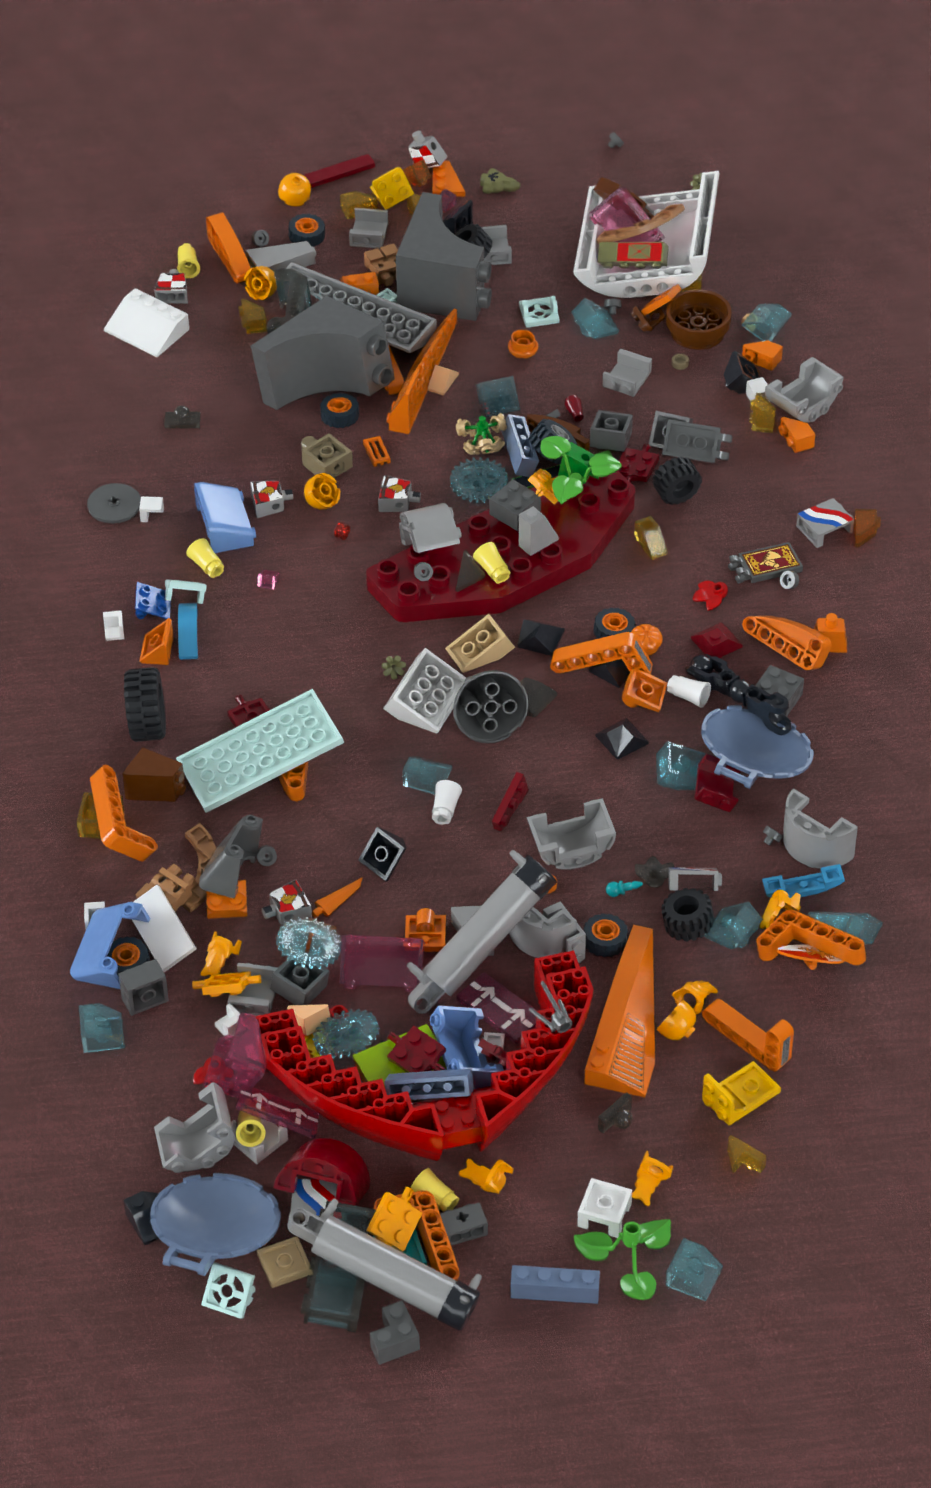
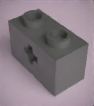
(465, 1223)

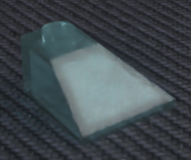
(424, 773)

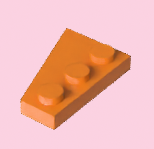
(446, 178)

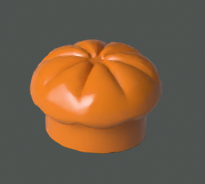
(523, 344)
(649, 637)

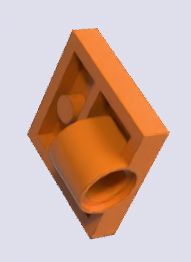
(429, 927)

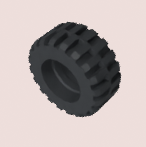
(144, 704)

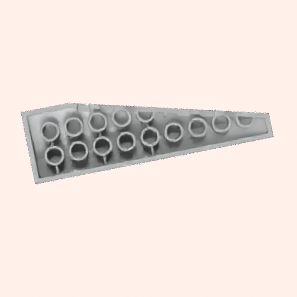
(403, 326)

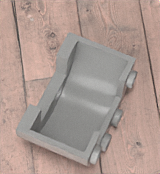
(809, 394)
(429, 528)
(576, 840)
(812, 841)
(543, 936)
(201, 1138)

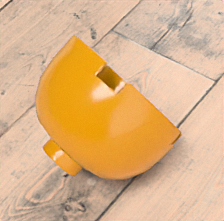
(294, 189)
(260, 282)
(321, 491)
(679, 1022)

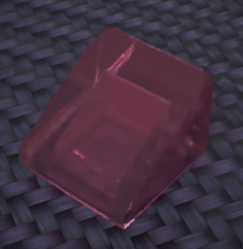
(448, 200)
(268, 579)

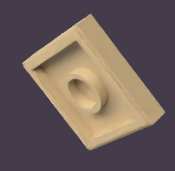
(284, 1262)

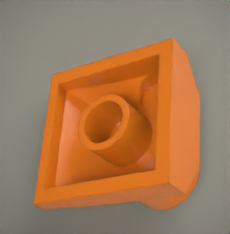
(644, 690)
(226, 907)

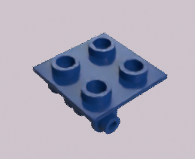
(151, 601)

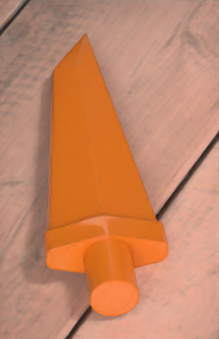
(334, 900)

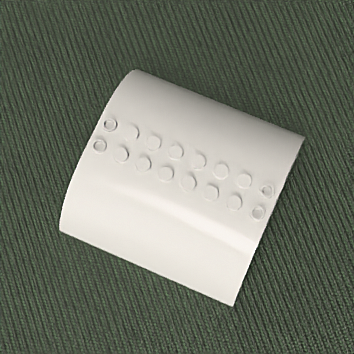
(685, 235)

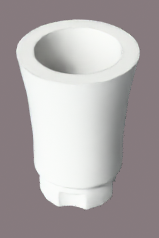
(690, 690)
(445, 801)

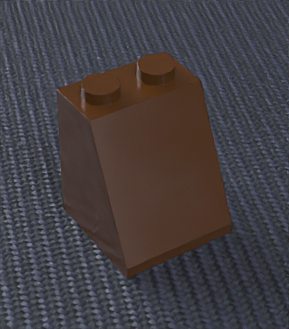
(153, 778)

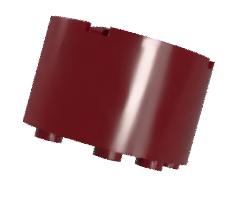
(331, 1162)

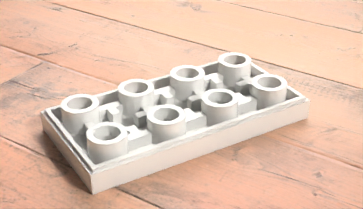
(164, 932)

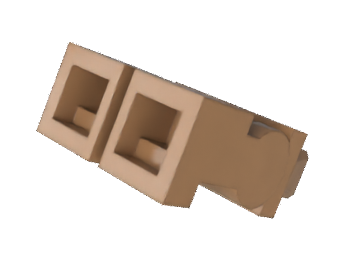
(383, 263)
(174, 888)

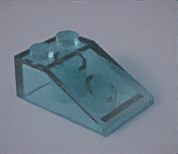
(678, 766)

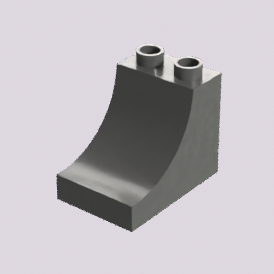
(438, 268)
(323, 352)

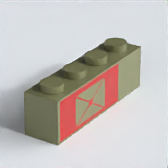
(633, 254)

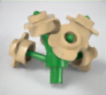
(480, 432)

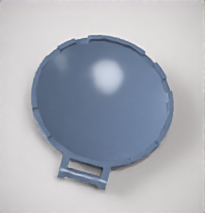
(748, 745)
(213, 1219)

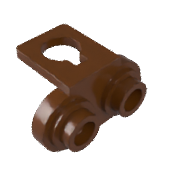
(645, 323)

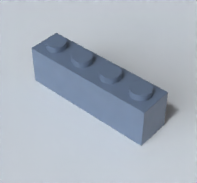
(521, 452)
(431, 1083)
(555, 1284)

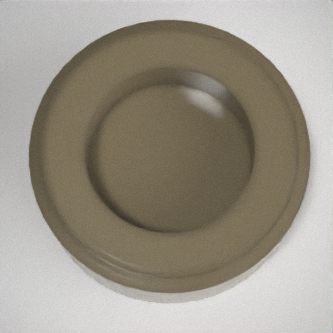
(680, 361)

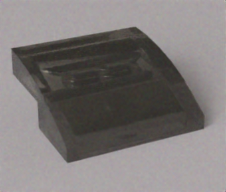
(538, 696)

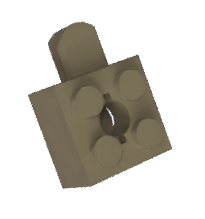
(326, 455)

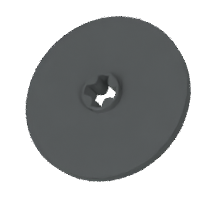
(125, 498)

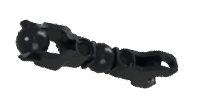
(757, 701)

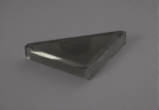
(469, 572)

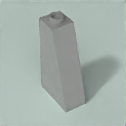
(282, 255)

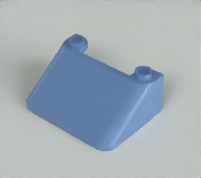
(91, 960)

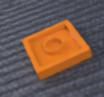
(661, 299)

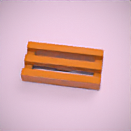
(381, 460)

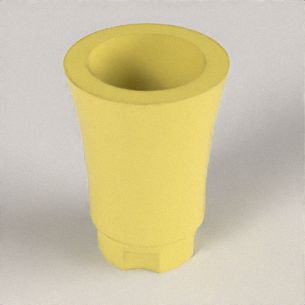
(187, 261)
(205, 557)
(492, 562)
(250, 1130)
(430, 1182)

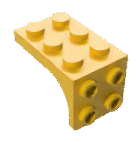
(391, 188)
(739, 1092)

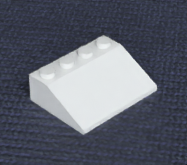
(147, 323)
(426, 693)

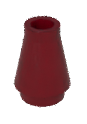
(574, 407)

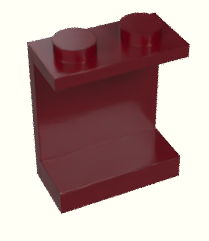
(714, 788)

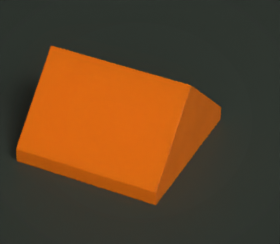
(158, 644)

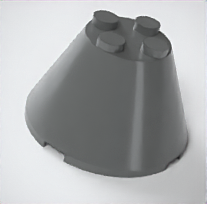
(490, 706)

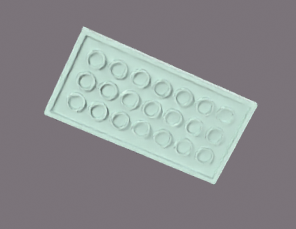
(259, 750)

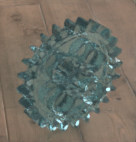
(478, 479)
(324, 945)
(346, 1033)

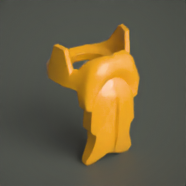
(779, 900)
(218, 951)
(698, 989)
(649, 1178)
(488, 1179)

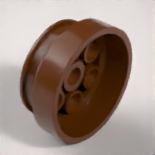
(698, 318)

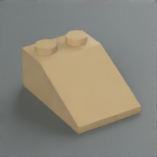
(480, 645)

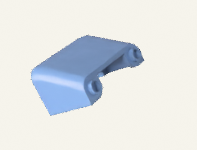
(224, 516)
(459, 1033)

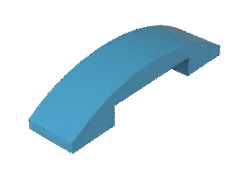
(187, 631)
(806, 885)

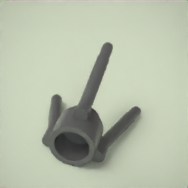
(560, 1019)

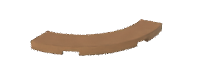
(641, 227)
(204, 847)

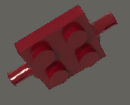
(638, 464)
(246, 710)
(416, 1051)
(493, 1051)

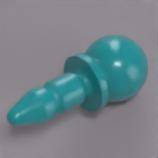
(615, 889)

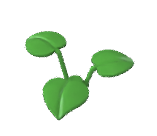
(571, 486)
(653, 1234)

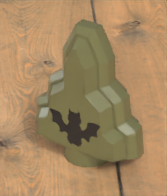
(497, 182)

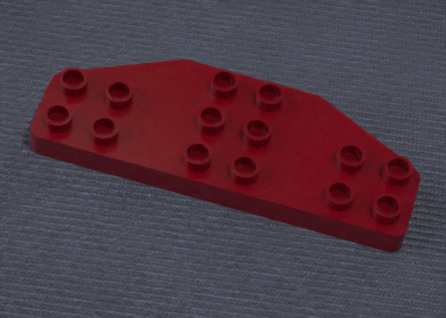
(584, 531)

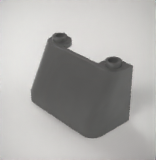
(224, 866)

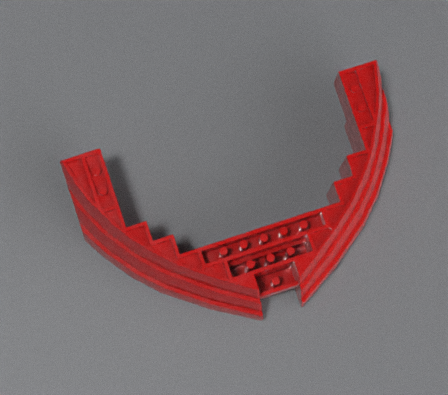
(435, 1123)

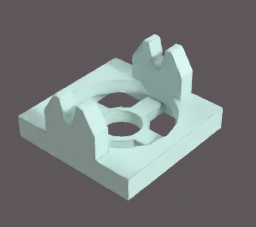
(539, 320)
(186, 585)
(212, 1286)

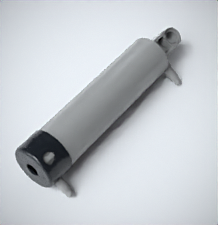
(481, 932)
(387, 1267)

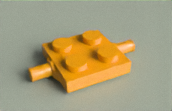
(543, 483)
(226, 983)
(395, 1220)

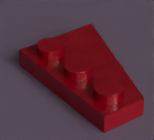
(510, 802)

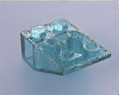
(854, 923)

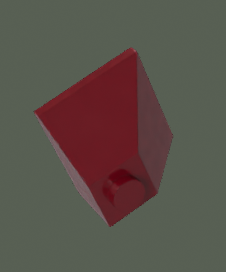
(716, 641)

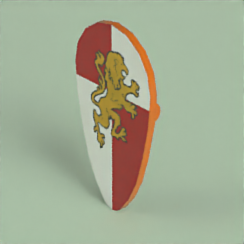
(809, 954)

